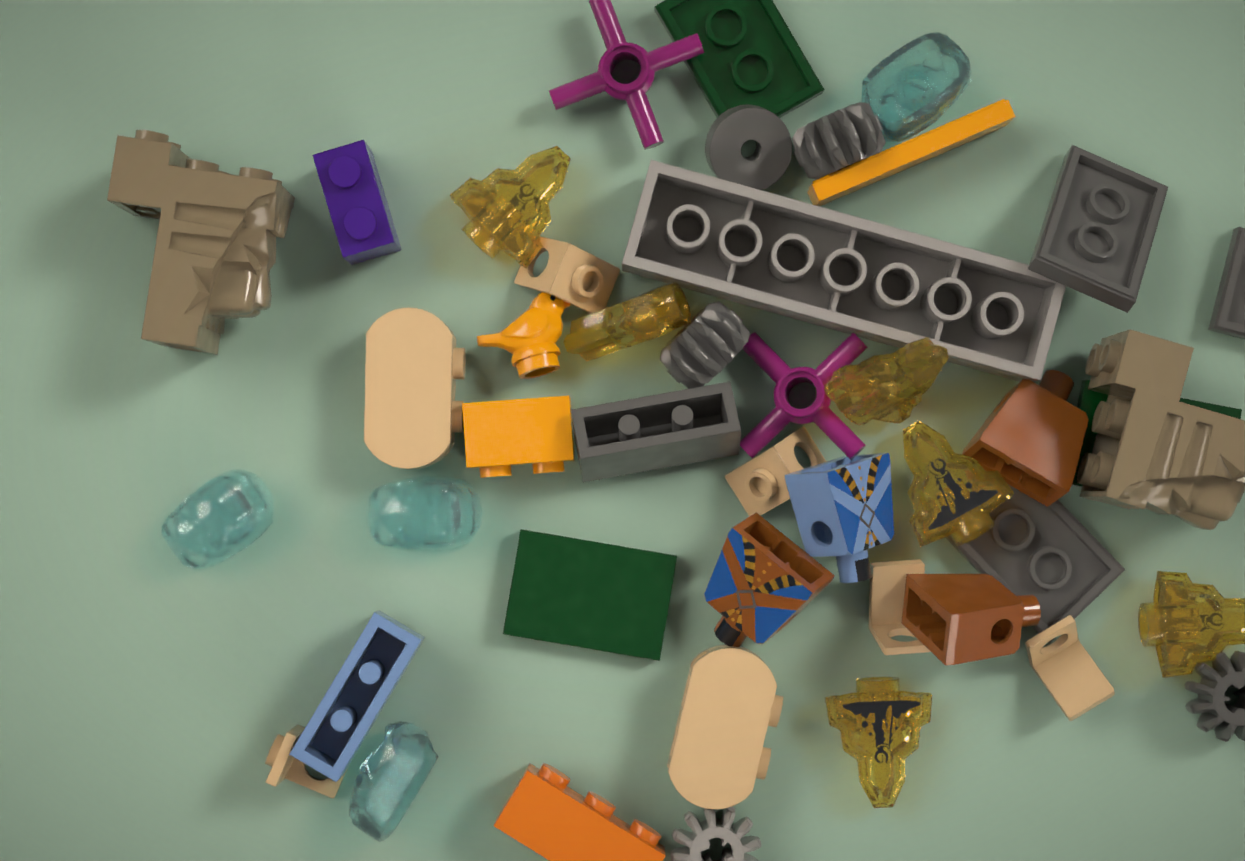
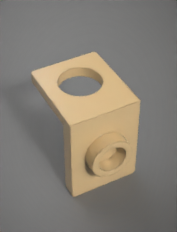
(571, 276)
(762, 482)
(886, 605)
(1068, 669)
(287, 767)

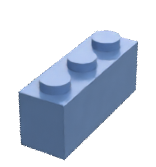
(357, 695)

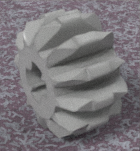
(715, 828)

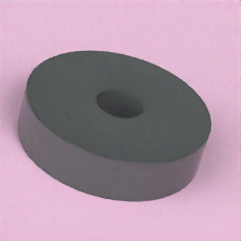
(732, 131)

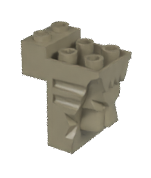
(210, 238)
(1153, 446)

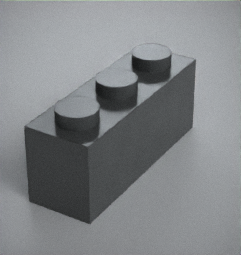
(656, 431)

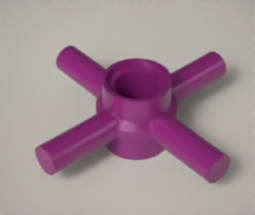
(634, 92)
(818, 412)

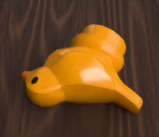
(532, 337)

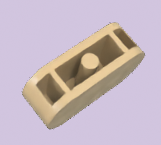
(412, 388)
(723, 727)

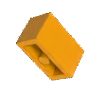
(518, 434)

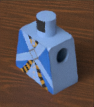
(844, 510)

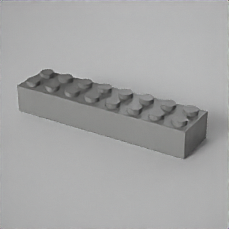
(842, 272)

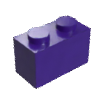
(356, 202)

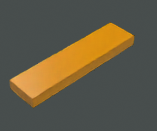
(911, 152)

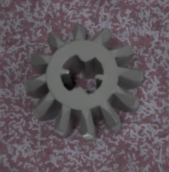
(838, 140)
(704, 345)
(1210, 702)

